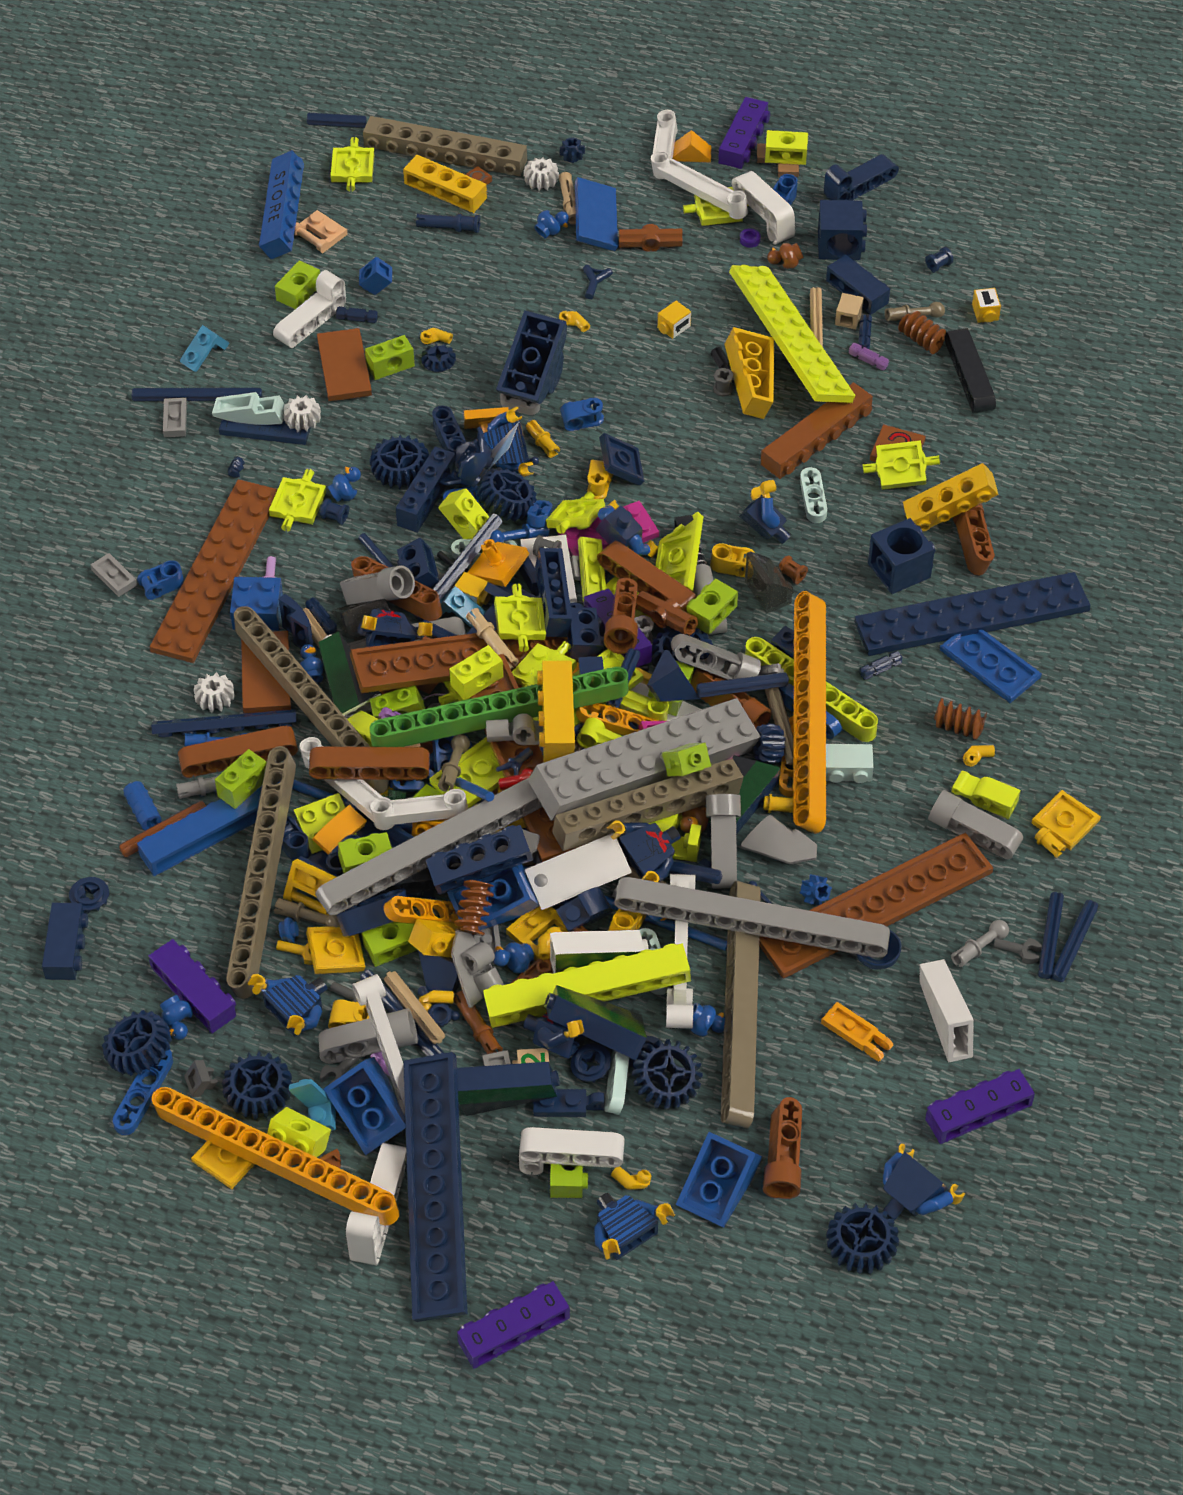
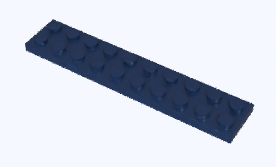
(971, 612)
(434, 1188)

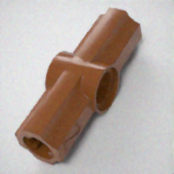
(650, 237)
(666, 613)

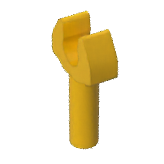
(298, 949)

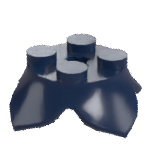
(470, 461)

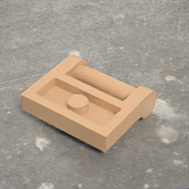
(323, 227)

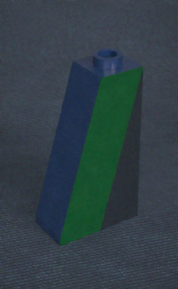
(757, 782)
(601, 1021)
(504, 1086)

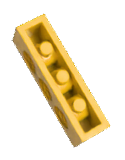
(445, 183)
(951, 497)

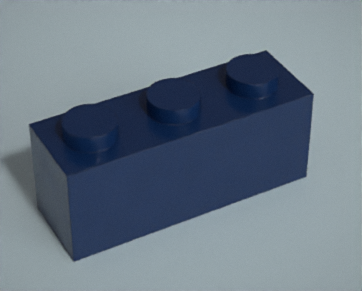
(853, 279)
(64, 941)

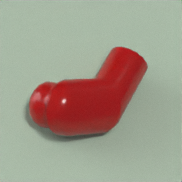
(507, 782)

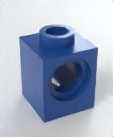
(375, 276)

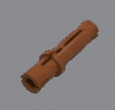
(482, 1032)

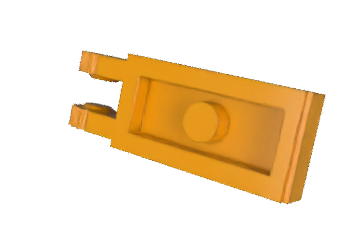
(856, 1031)

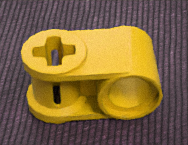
(598, 479)
(729, 559)
(626, 920)
(346, 1012)

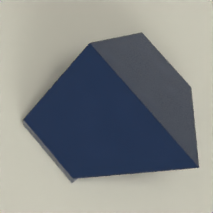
(669, 681)
(439, 973)

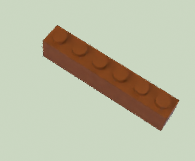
(814, 433)

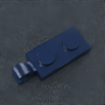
(569, 1104)

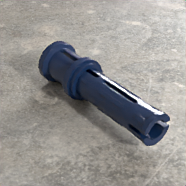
(456, 222)

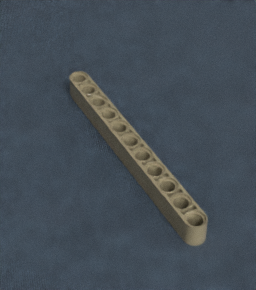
(299, 685)
(264, 880)
(740, 1020)

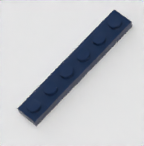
(213, 723)

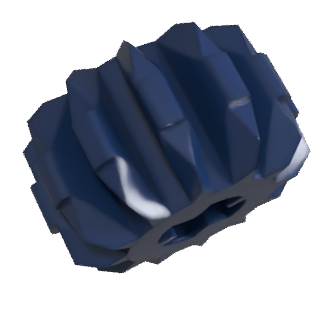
(770, 745)

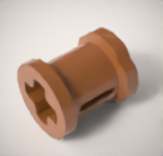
(793, 569)

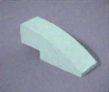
(250, 409)

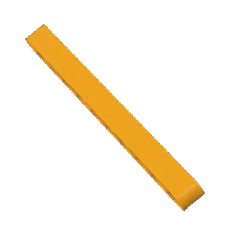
(809, 713)
(282, 1163)

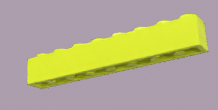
(599, 980)

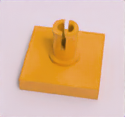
(481, 417)
(498, 562)

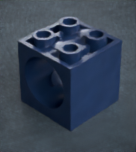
(841, 229)
(901, 555)

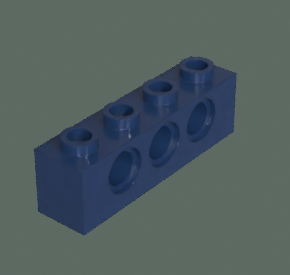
(425, 490)
(553, 591)
(492, 862)

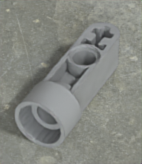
(388, 584)
(735, 667)
(723, 811)
(980, 826)
(360, 1039)

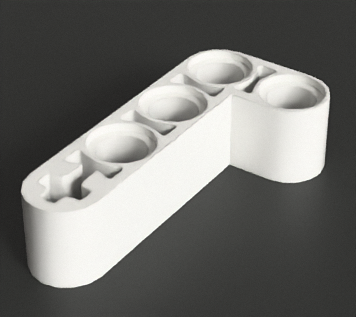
(768, 205)
(314, 311)
(568, 1148)

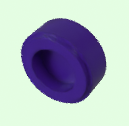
(750, 238)

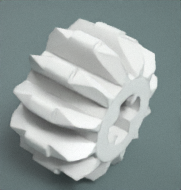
(541, 173)
(302, 413)
(214, 692)

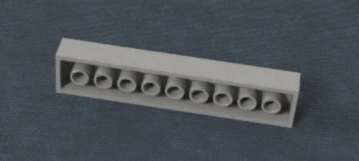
(638, 758)

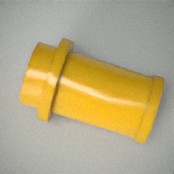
(778, 804)
(1050, 842)

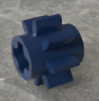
(572, 150)

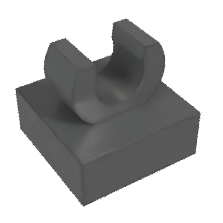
(199, 1078)

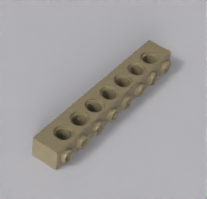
(445, 146)
(646, 804)

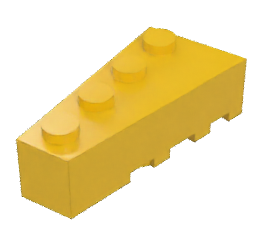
(753, 370)
(557, 709)

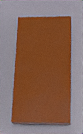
(344, 364)
(259, 687)

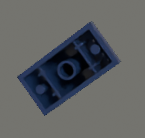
(534, 358)

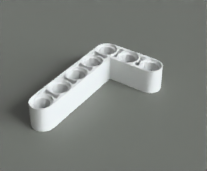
(364, 1231)

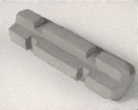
(771, 669)

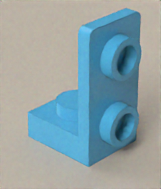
(200, 348)
(459, 604)
(318, 1103)

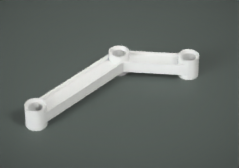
(667, 168)
(388, 812)
(369, 993)
(680, 998)

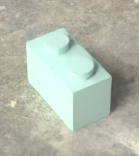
(849, 762)

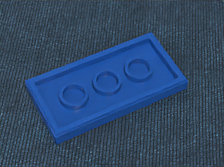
(596, 214)
(991, 663)

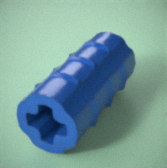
(142, 805)

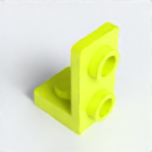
(688, 846)

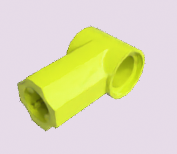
(645, 706)
(594, 733)

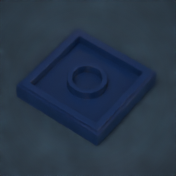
(621, 459)

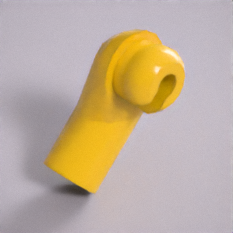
(574, 319)
(434, 335)
(976, 752)
(544, 943)
(436, 996)
(632, 1182)

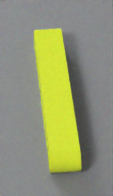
(851, 715)

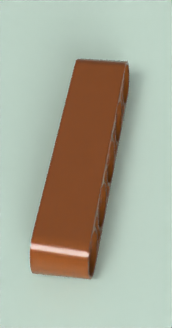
(627, 564)
(422, 602)
(221, 753)
(369, 763)

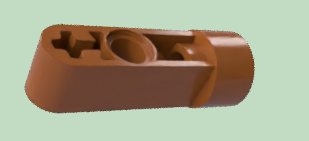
(975, 539)
(621, 629)
(756, 711)
(783, 1172)

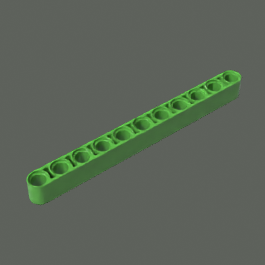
(472, 713)

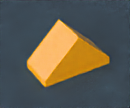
(692, 149)

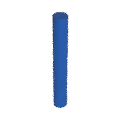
(474, 789)

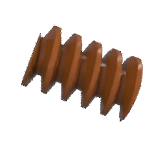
(922, 331)
(959, 719)
(473, 907)

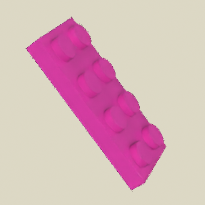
(638, 513)

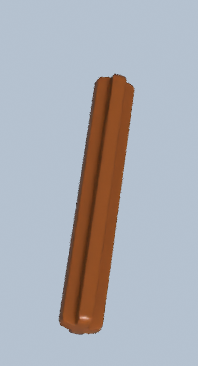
(130, 846)

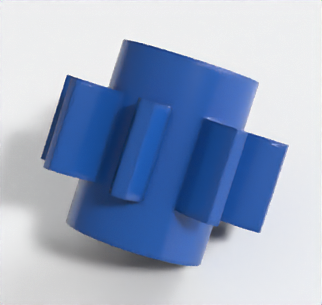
(815, 890)

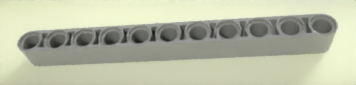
(410, 856)
(752, 917)

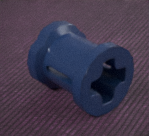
(939, 259)
(334, 511)

